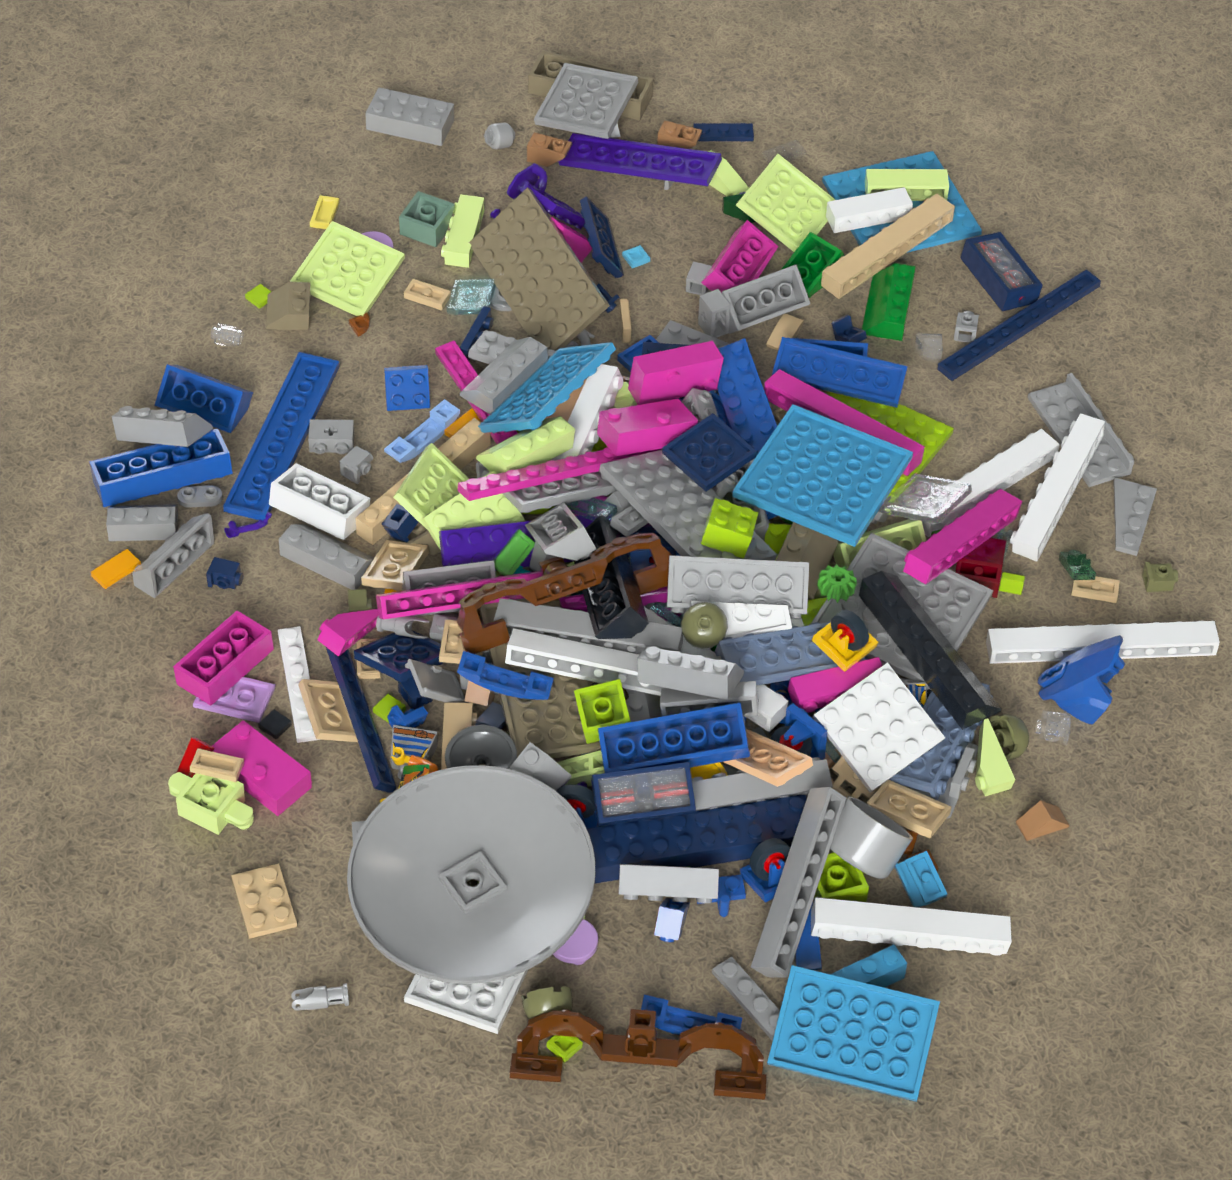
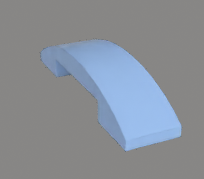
(428, 432)

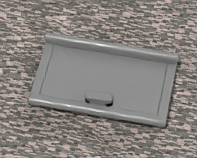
(436, 682)

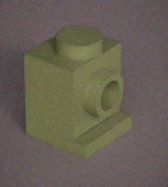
(1159, 577)
(358, 600)

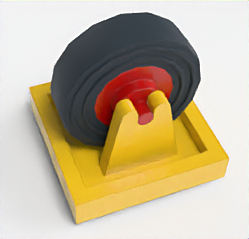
(845, 639)

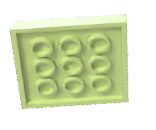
(786, 203)
(348, 269)
(429, 483)
(461, 513)

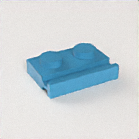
(920, 880)

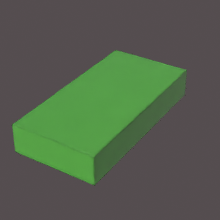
(513, 553)

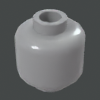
(499, 135)

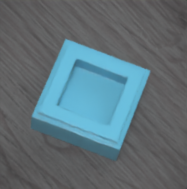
(636, 256)

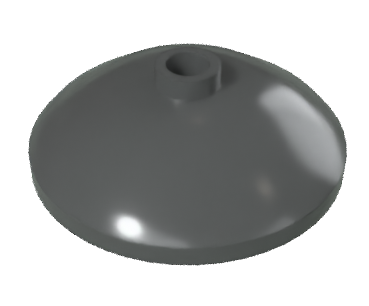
(481, 746)

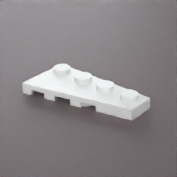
(753, 618)

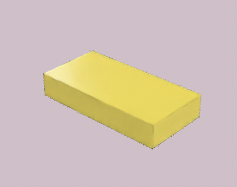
(324, 212)

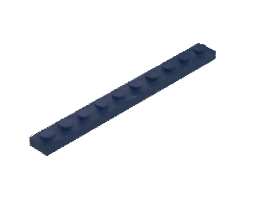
(1018, 325)

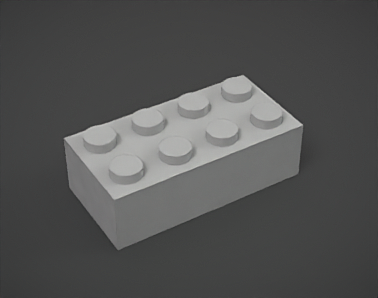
(410, 116)

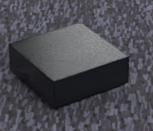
(274, 724)

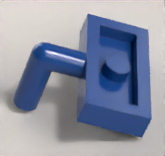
(729, 889)

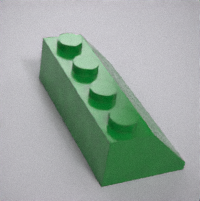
(889, 302)

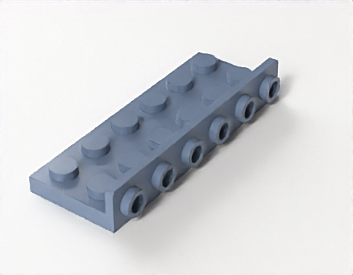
(776, 654)
(937, 765)

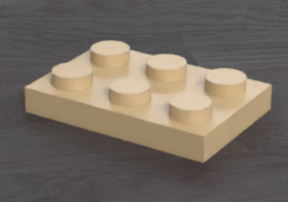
(391, 561)
(327, 710)
(910, 808)
(264, 901)

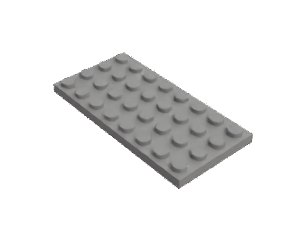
(672, 504)

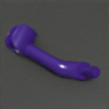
(234, 531)

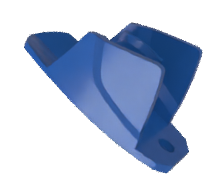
(1078, 680)

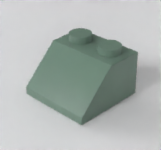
(426, 219)

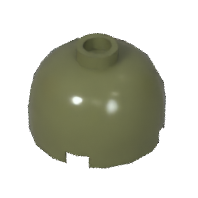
(704, 625)
(1011, 733)
(547, 1000)

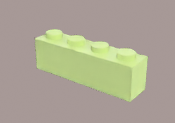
(918, 182)
(464, 228)

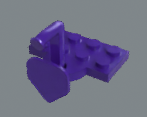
(553, 206)

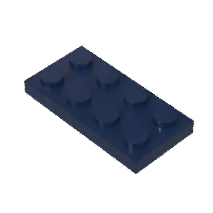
(601, 238)

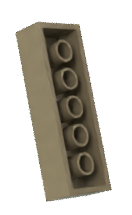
(549, 65)

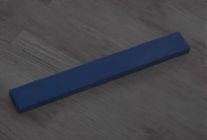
(362, 721)

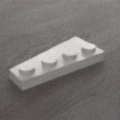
(1131, 514)

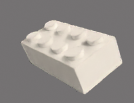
(318, 500)

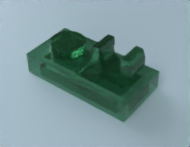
(1077, 565)

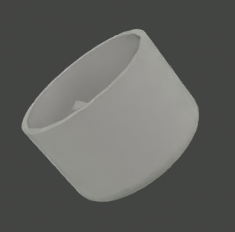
(869, 839)

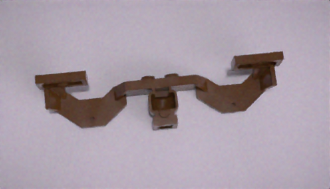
(557, 582)
(640, 1047)

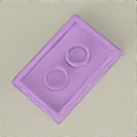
(244, 700)

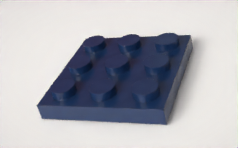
(709, 452)
(393, 652)

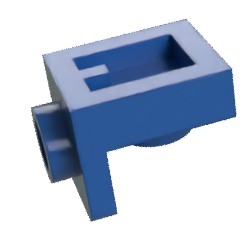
(411, 718)

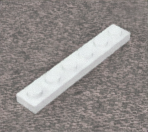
(295, 670)

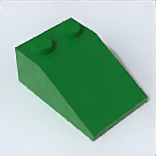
(811, 259)

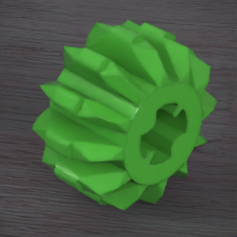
(837, 583)

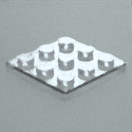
(926, 498)

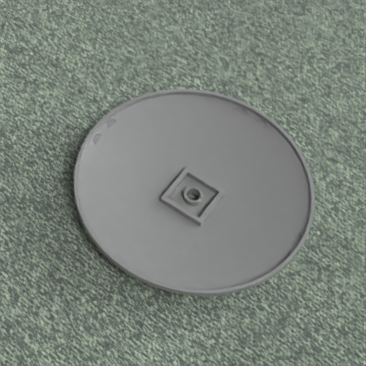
(463, 826)

